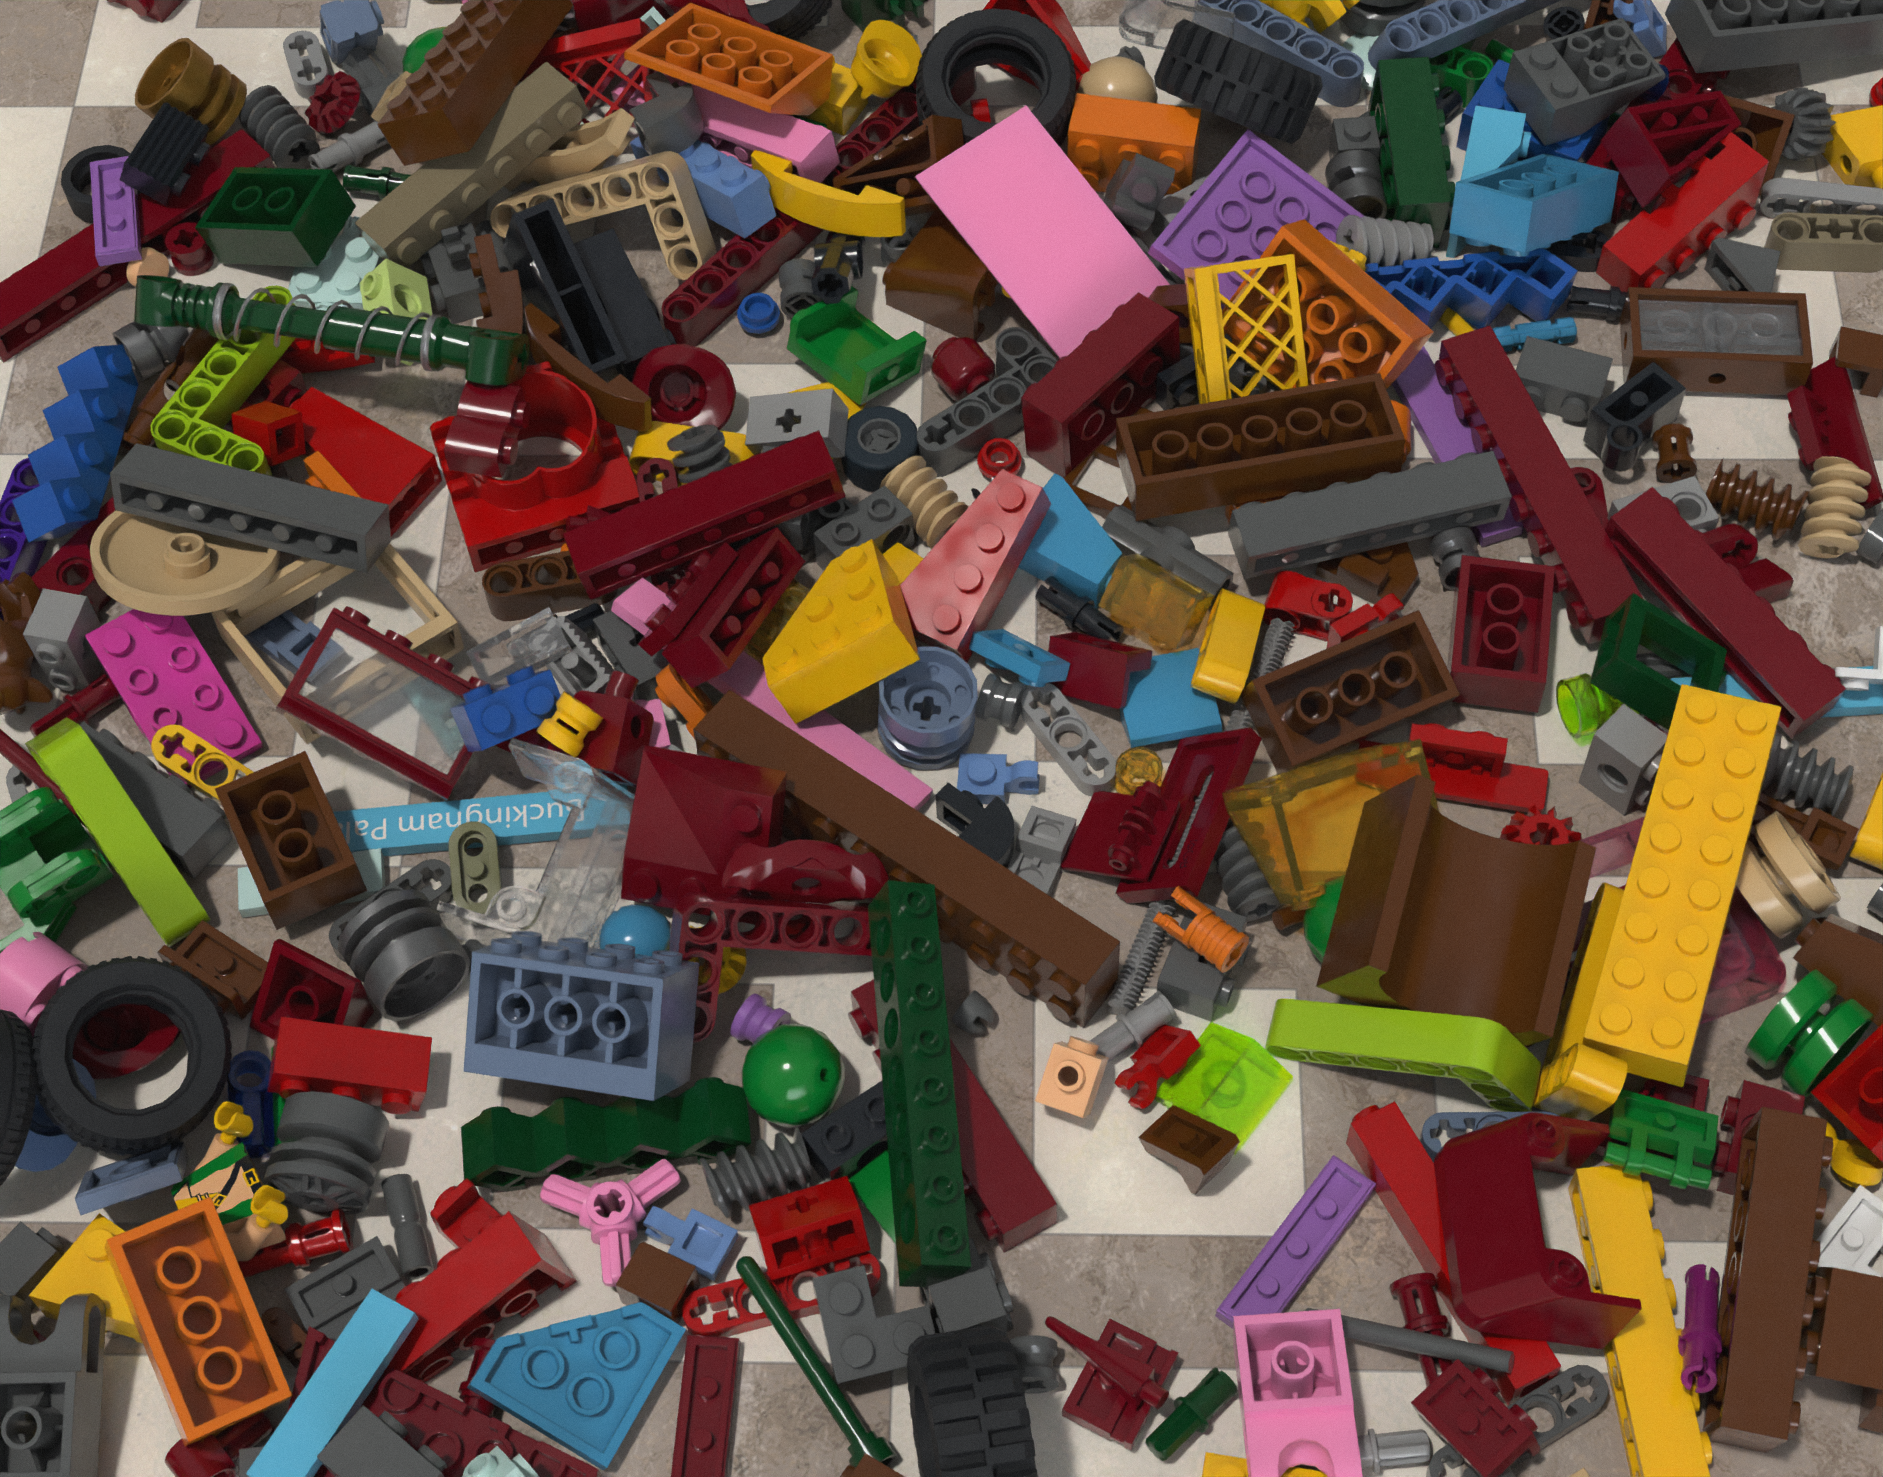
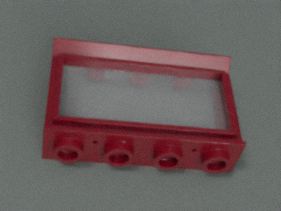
(382, 701)

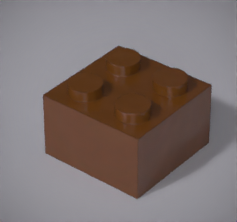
(1845, 1327)

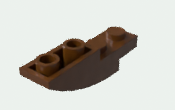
(503, 300)

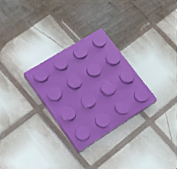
(1243, 209)

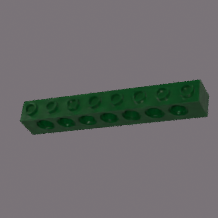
(918, 1086)

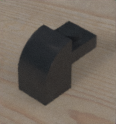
(983, 828)

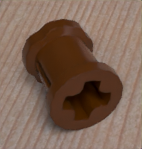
(1674, 453)

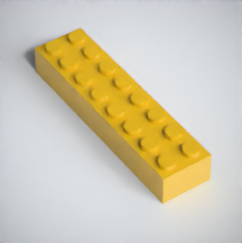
(1682, 883)

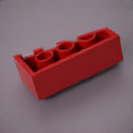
(1686, 219)
(475, 1290)

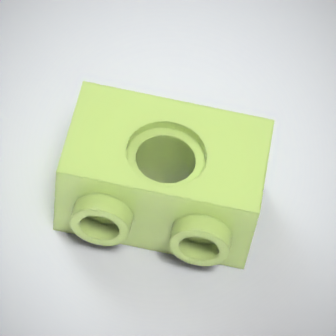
(396, 288)

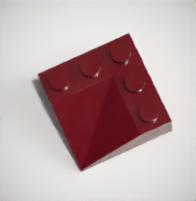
(691, 821)

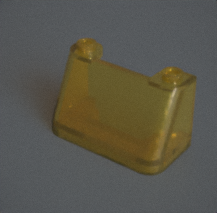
(1308, 817)

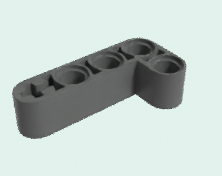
(989, 412)

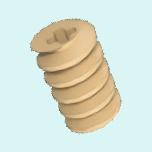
(926, 497)
(1834, 508)

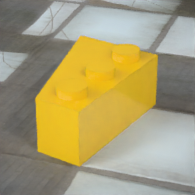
(87, 1270)

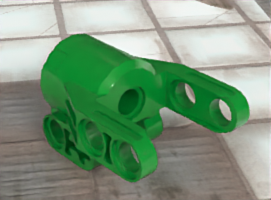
(46, 863)

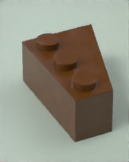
(898, 164)

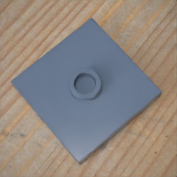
(132, 1178)

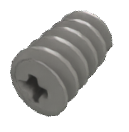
(1385, 240)

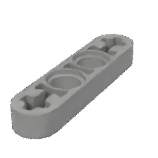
(1844, 197)

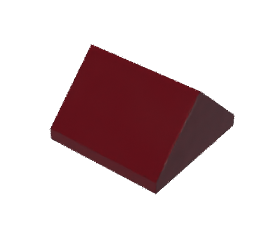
(307, 989)

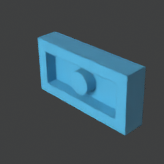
(1013, 653)

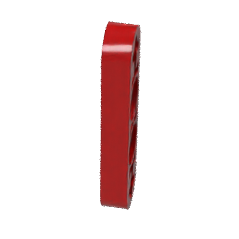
(746, 1321)

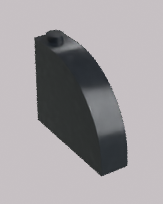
(560, 285)

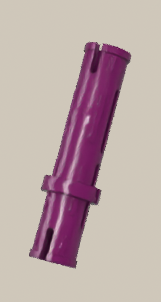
(1699, 1338)

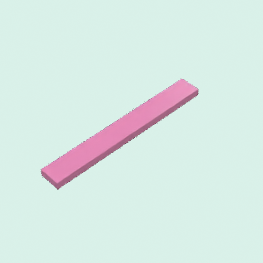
(749, 681)

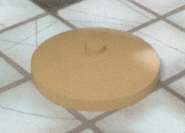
(175, 567)

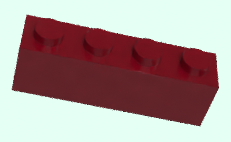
(734, 608)

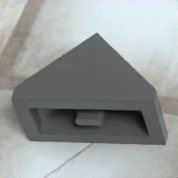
(1741, 266)

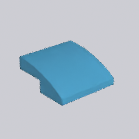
(1164, 705)

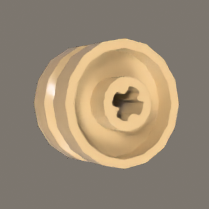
(1785, 870)

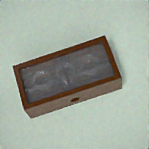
(1718, 338)

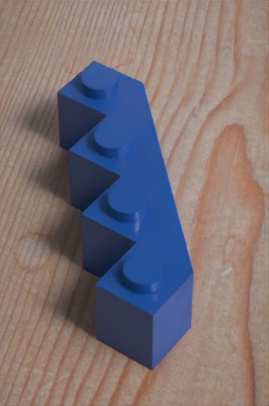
(1479, 285)
(86, 441)

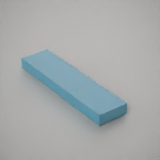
(336, 1388)

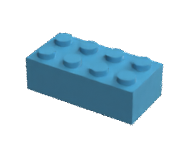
(1532, 203)

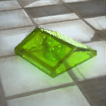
(1227, 1082)

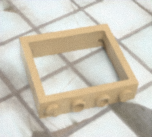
(306, 578)

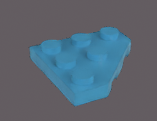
(581, 1376)

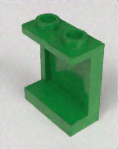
(853, 349)

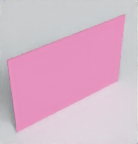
(1040, 229)

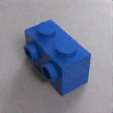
(507, 711)

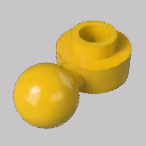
(1854, 1161)

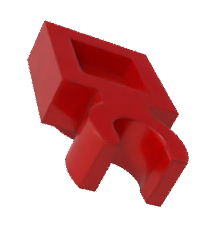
(1364, 619)

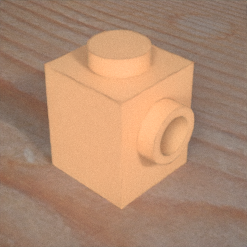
(1072, 1077)

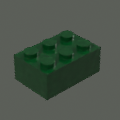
(276, 216)

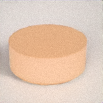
(152, 263)

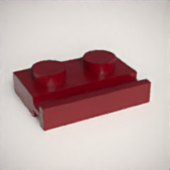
(1099, 1405)

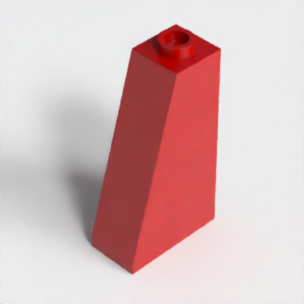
(368, 455)

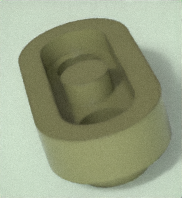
(474, 871)

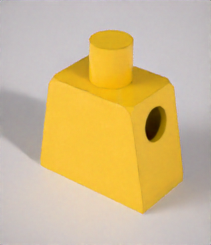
(1857, 147)

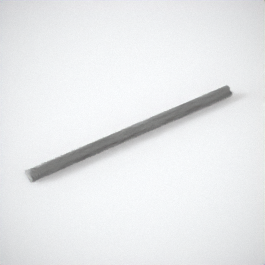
(1150, 934)

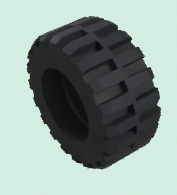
(1237, 81)
(969, 1406)

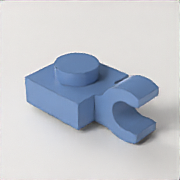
(1645, 23)
(991, 776)
(696, 1240)

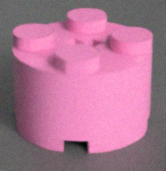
(32, 975)

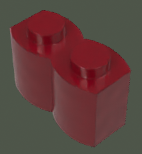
(486, 429)

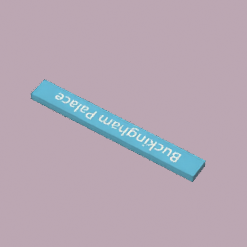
(430, 825)

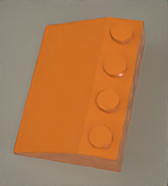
(737, 61)
(1346, 316)

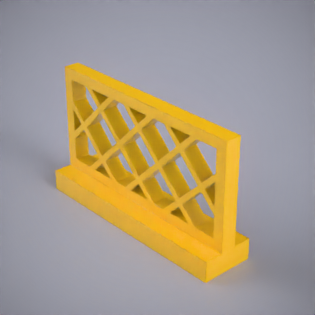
(1208, 327)

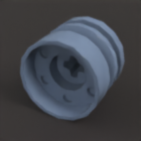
(933, 688)

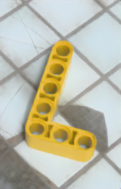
(1574, 1077)

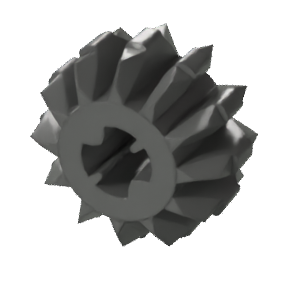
(1810, 124)

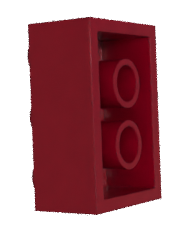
(1501, 632)

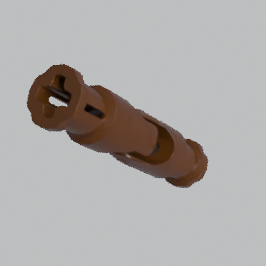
(190, 355)

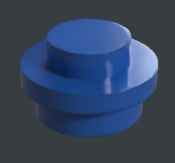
(758, 313)

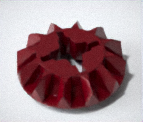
(328, 115)

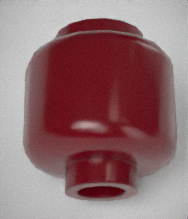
(961, 367)

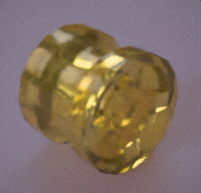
(1138, 764)

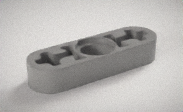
(1071, 758)

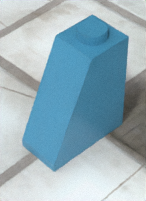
(1071, 545)

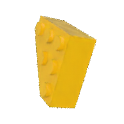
(841, 635)

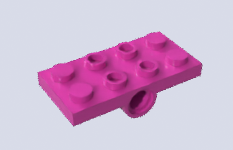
(172, 682)

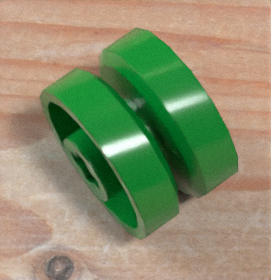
(1802, 1028)

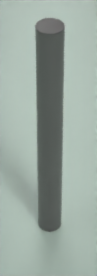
(1427, 1344)

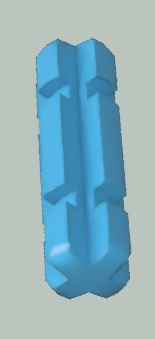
(1563, 331)

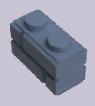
(349, 26)

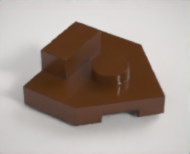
(1373, 572)

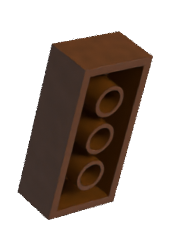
(1349, 693)

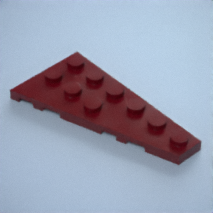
(442, 1421)

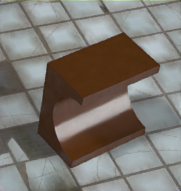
(1454, 917)

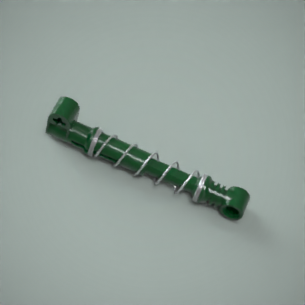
(436, 343)

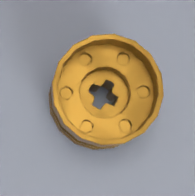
(193, 84)

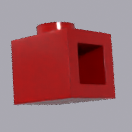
(273, 428)

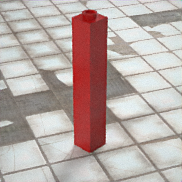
(1408, 1188)

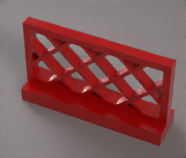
(594, 47)

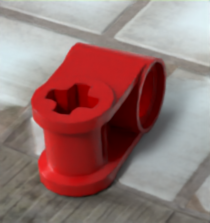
(1306, 603)

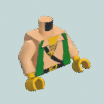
(245, 1207)

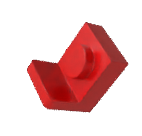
(461, 1213)

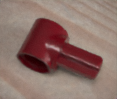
(216, 1454)

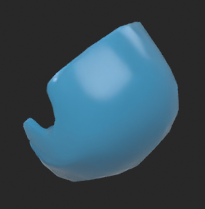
(637, 927)

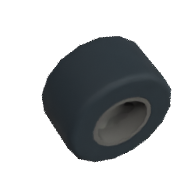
(877, 443)

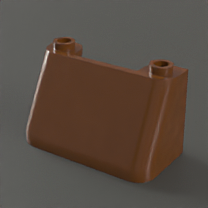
(941, 280)

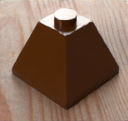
(1762, 129)

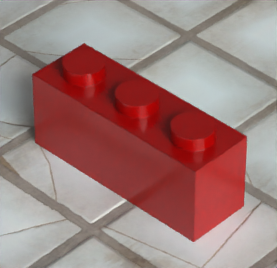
(350, 1062)

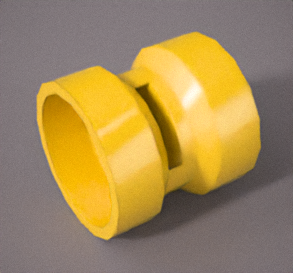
(577, 716)

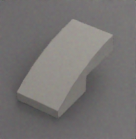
(1042, 847)

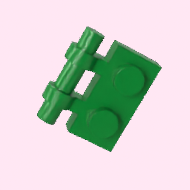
(1665, 1128)

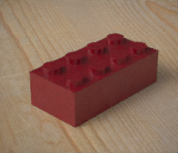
(1097, 382)

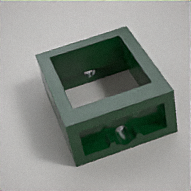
(1636, 683)

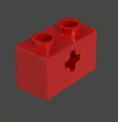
(809, 1228)

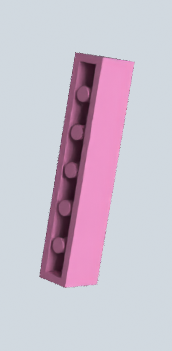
(741, 129)

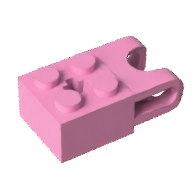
(1295, 1393)

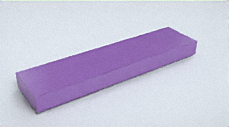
(1299, 1243)

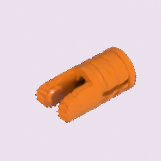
(1206, 934)

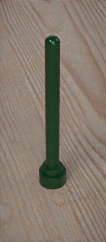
(813, 1368)

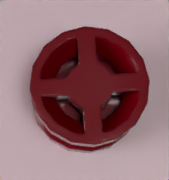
(188, 250)

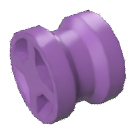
(756, 1018)

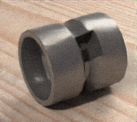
(1358, 181)
(150, 346)

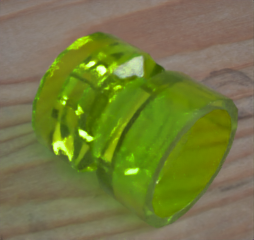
(1584, 706)

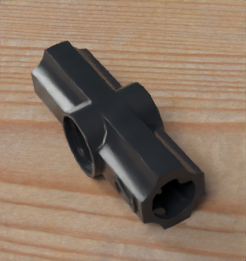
(837, 265)

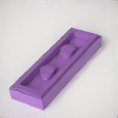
(114, 214)

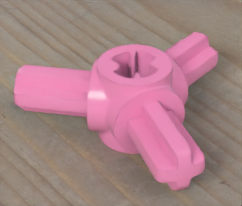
(619, 1229)

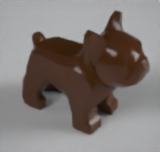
(16, 679)

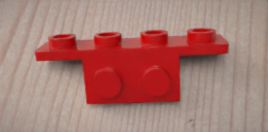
(1473, 770)

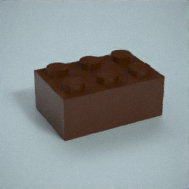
(291, 840)

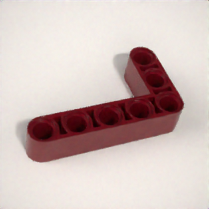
(767, 934)

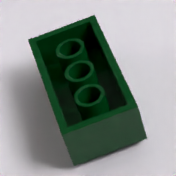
(1411, 143)

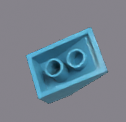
(1493, 143)

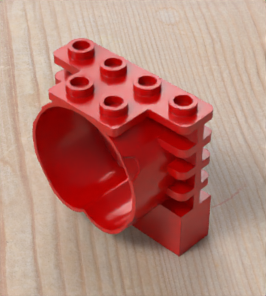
(530, 514)

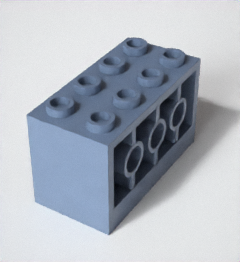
(581, 1015)

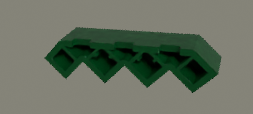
(581, 1138)

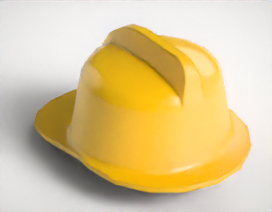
(885, 59)

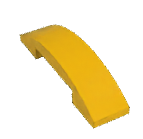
(867, 214)

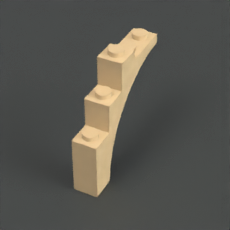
(575, 153)

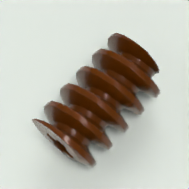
(1755, 500)

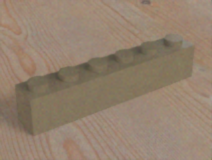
(456, 185)

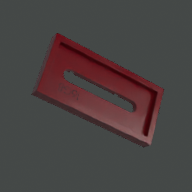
(1195, 758)

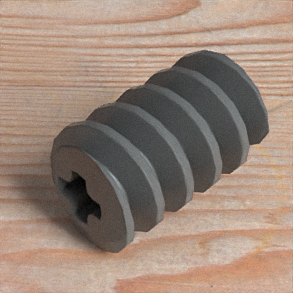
(278, 128)
(700, 453)
(1806, 777)
(1242, 878)
(758, 1172)

